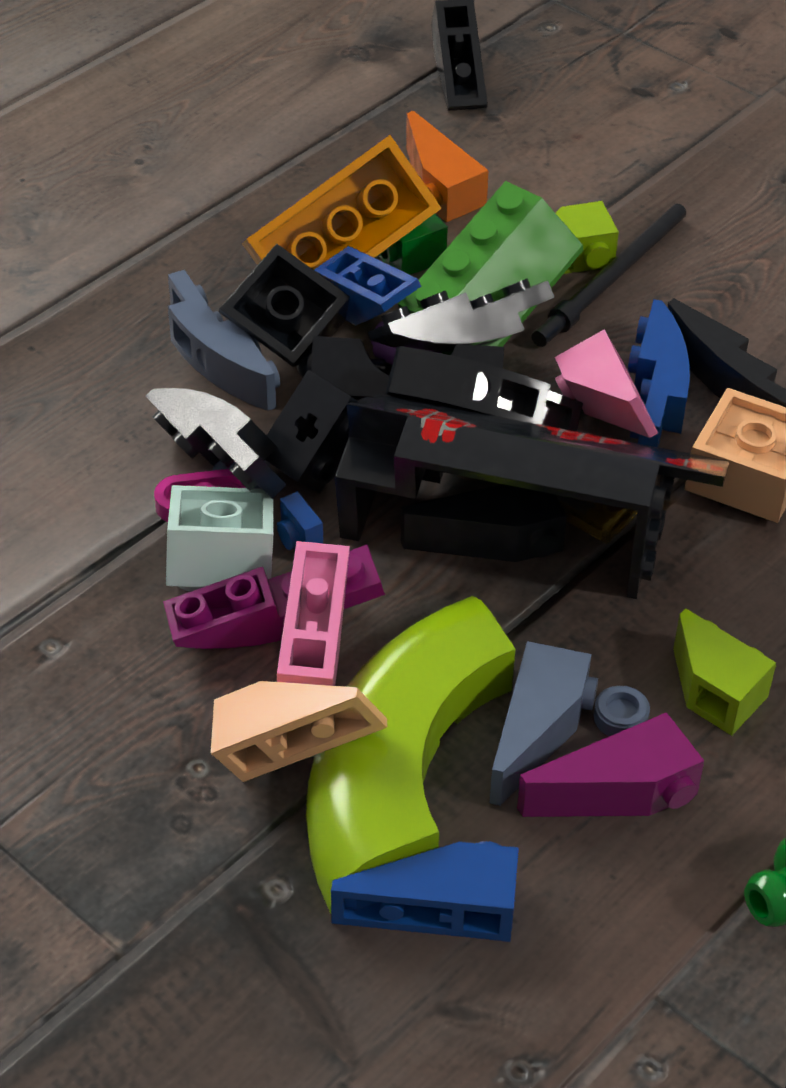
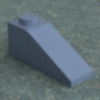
(542, 713)

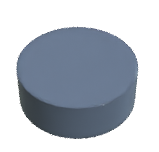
(620, 709)

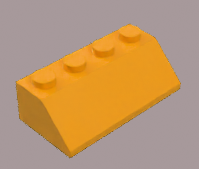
(359, 207)

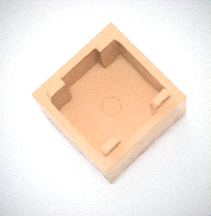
(754, 441)

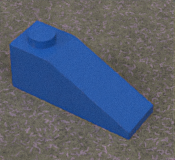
(368, 282)
(442, 892)

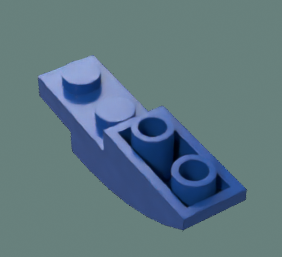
(660, 371)

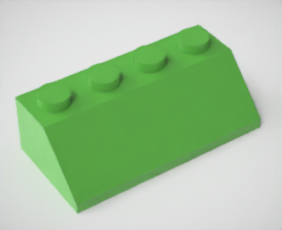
(503, 244)

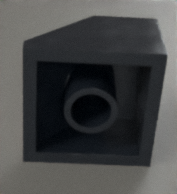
(286, 305)

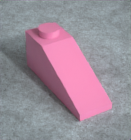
(601, 381)
(314, 615)

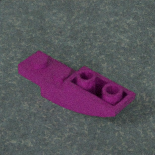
(252, 607)

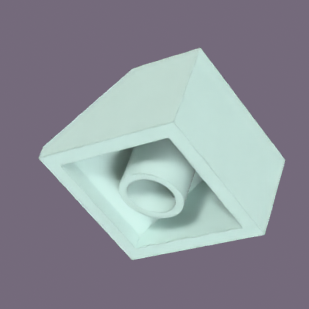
(217, 534)

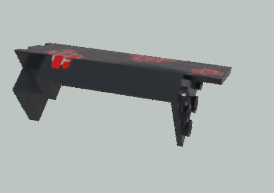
(408, 441)

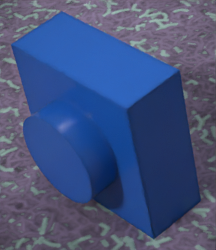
(298, 522)

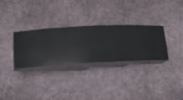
(721, 357)

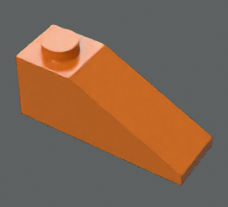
(446, 169)

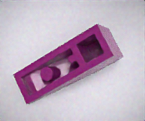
(617, 776)

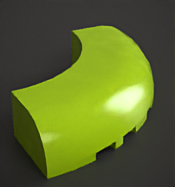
(370, 792)

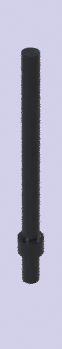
(567, 312)

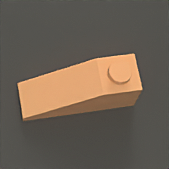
(287, 722)

